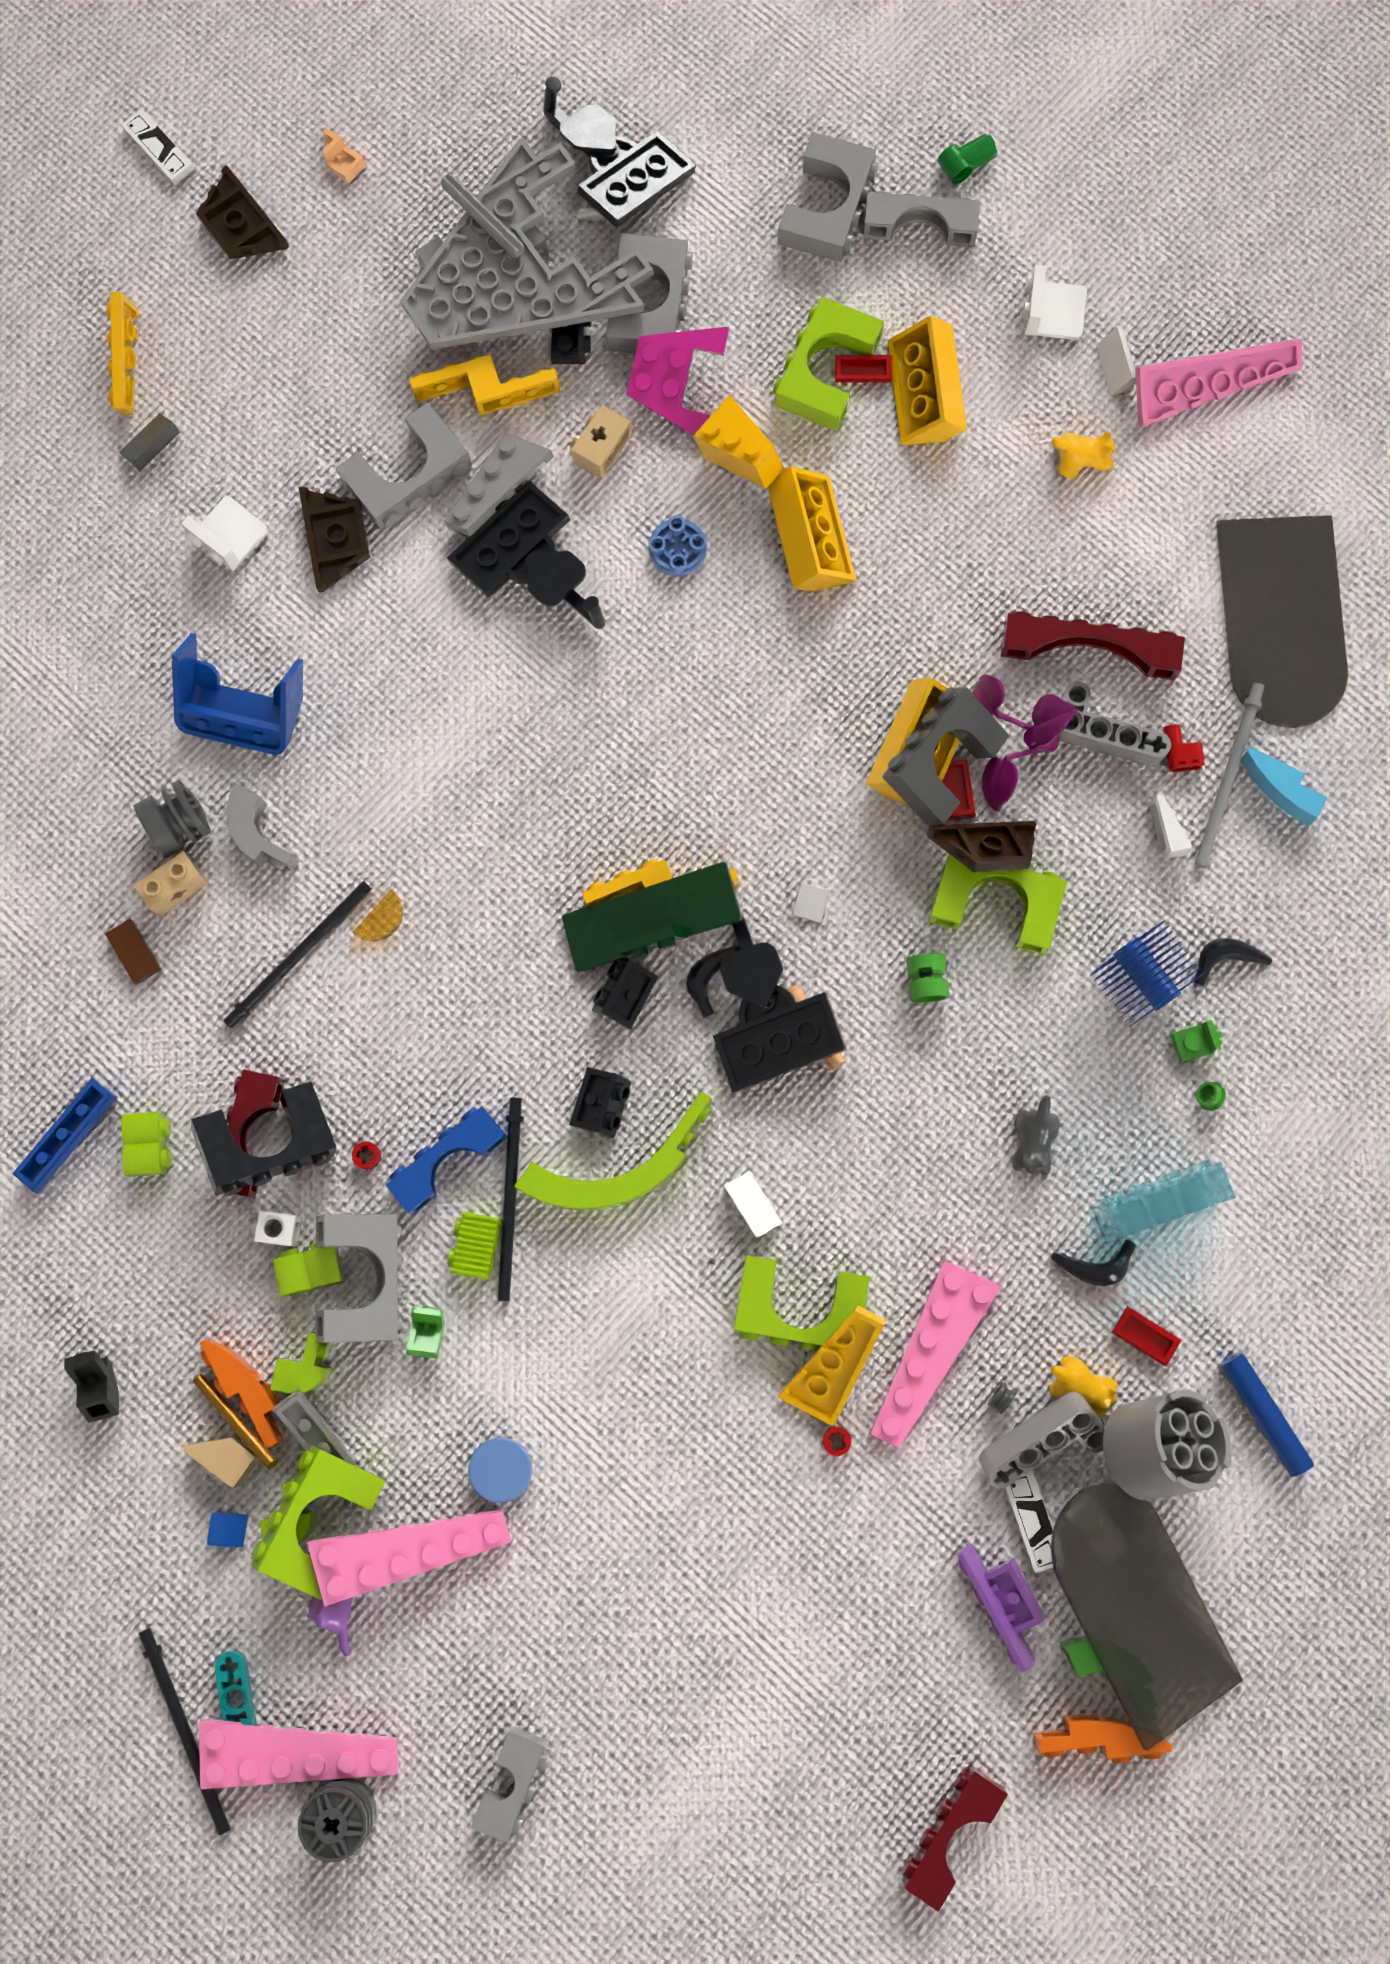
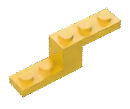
(485, 385)
(626, 881)

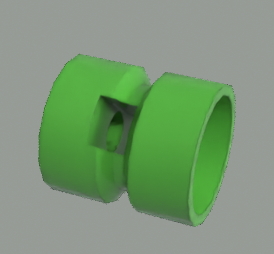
(927, 988)

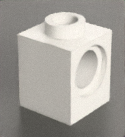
(290, 1229)

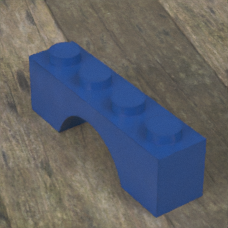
(416, 1183)

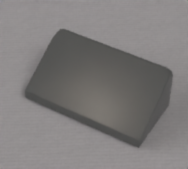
(150, 441)

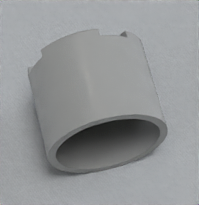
(1166, 1446)

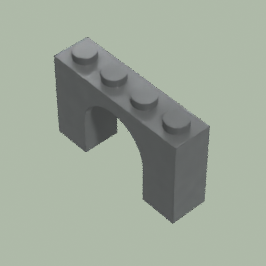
(913, 770)

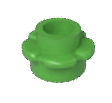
(1210, 1096)

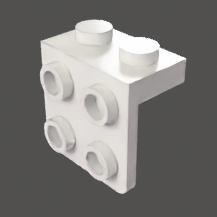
(1053, 308)
(226, 532)

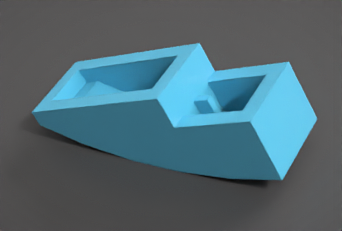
(1283, 785)

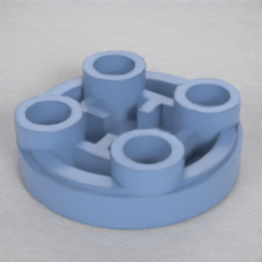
(677, 547)
(500, 1469)

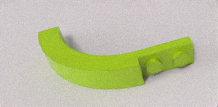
(623, 1189)

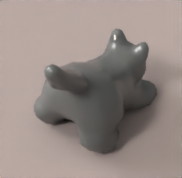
(1037, 1133)

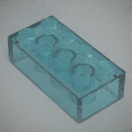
(1168, 1200)

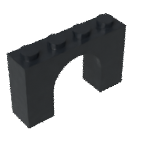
(232, 1168)

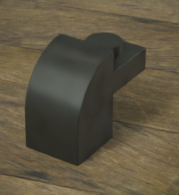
(95, 1385)

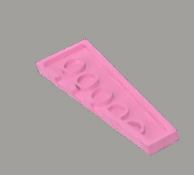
(1192, 381)
(942, 1330)
(378, 1558)
(270, 1755)

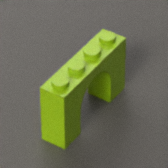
(828, 327)
(1039, 893)
(757, 1316)
(318, 1476)

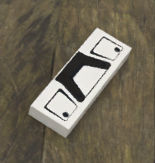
(158, 146)
(1032, 1520)

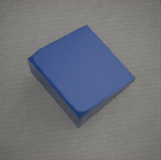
(227, 1529)

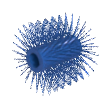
(1146, 972)

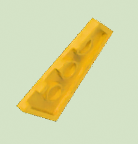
(120, 338)
(833, 1370)

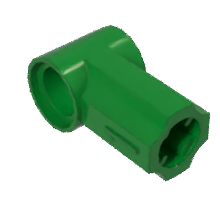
(961, 161)

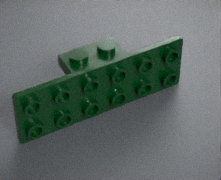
(652, 917)

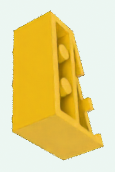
(738, 445)

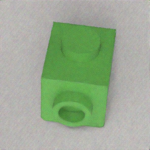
(425, 1332)

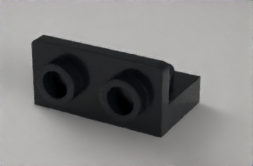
(570, 344)
(624, 992)
(600, 1102)

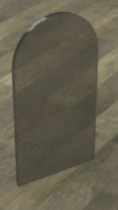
(1284, 615)
(1139, 1610)

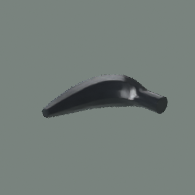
(1227, 949)
(700, 975)
(1098, 1273)

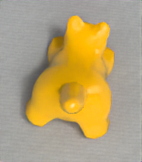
(1082, 452)
(1076, 1377)

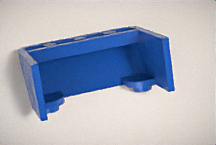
(232, 714)

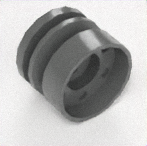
(171, 819)
(348, 1802)

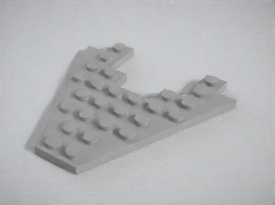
(483, 293)

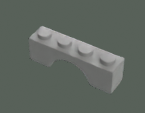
(951, 217)

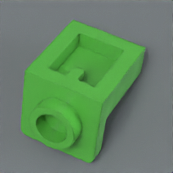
(1197, 1041)

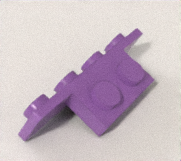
(1007, 1602)

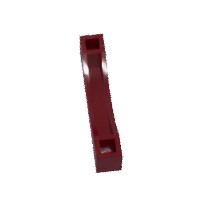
(1152, 653)

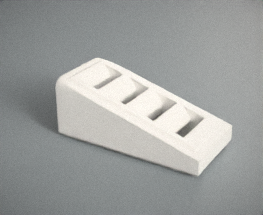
(1169, 832)

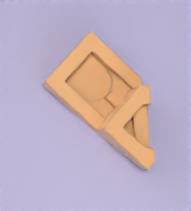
(340, 158)

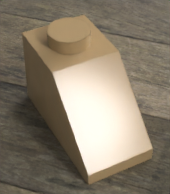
(225, 1458)

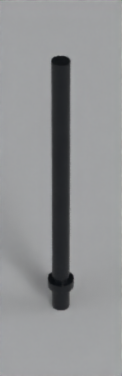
(242, 1009)
(514, 1121)
(152, 1652)

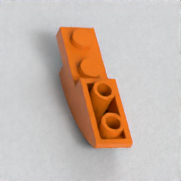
(239, 1377)
(1087, 1732)

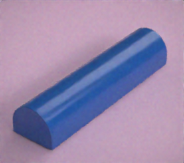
(65, 1135)
(1267, 1414)

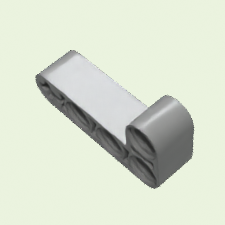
(1111, 730)
(1041, 1438)

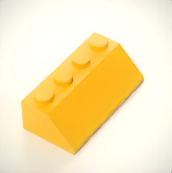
(927, 383)
(810, 530)
(918, 701)

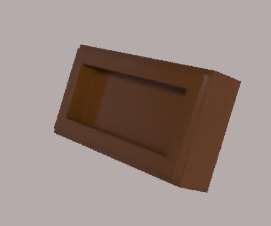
(133, 951)

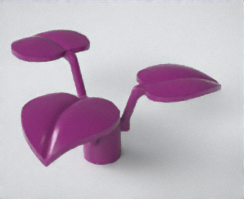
(1049, 719)

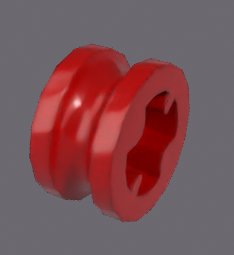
(372, 1148)
(846, 1439)

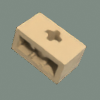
(611, 434)
(171, 884)

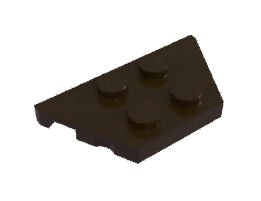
(238, 220)
(334, 535)
(987, 845)

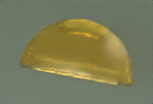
(382, 919)

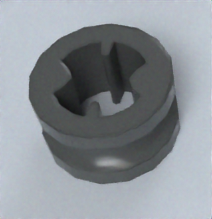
(1002, 1398)

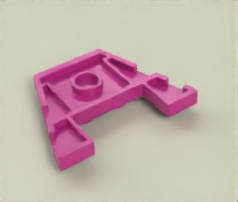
(663, 370)

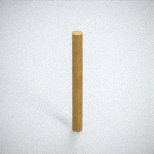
(235, 1422)

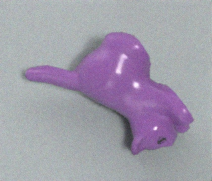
(333, 1618)

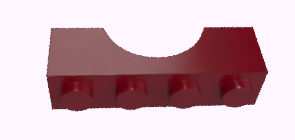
(255, 1096)
(974, 1800)

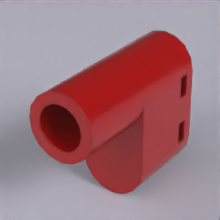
(1183, 756)

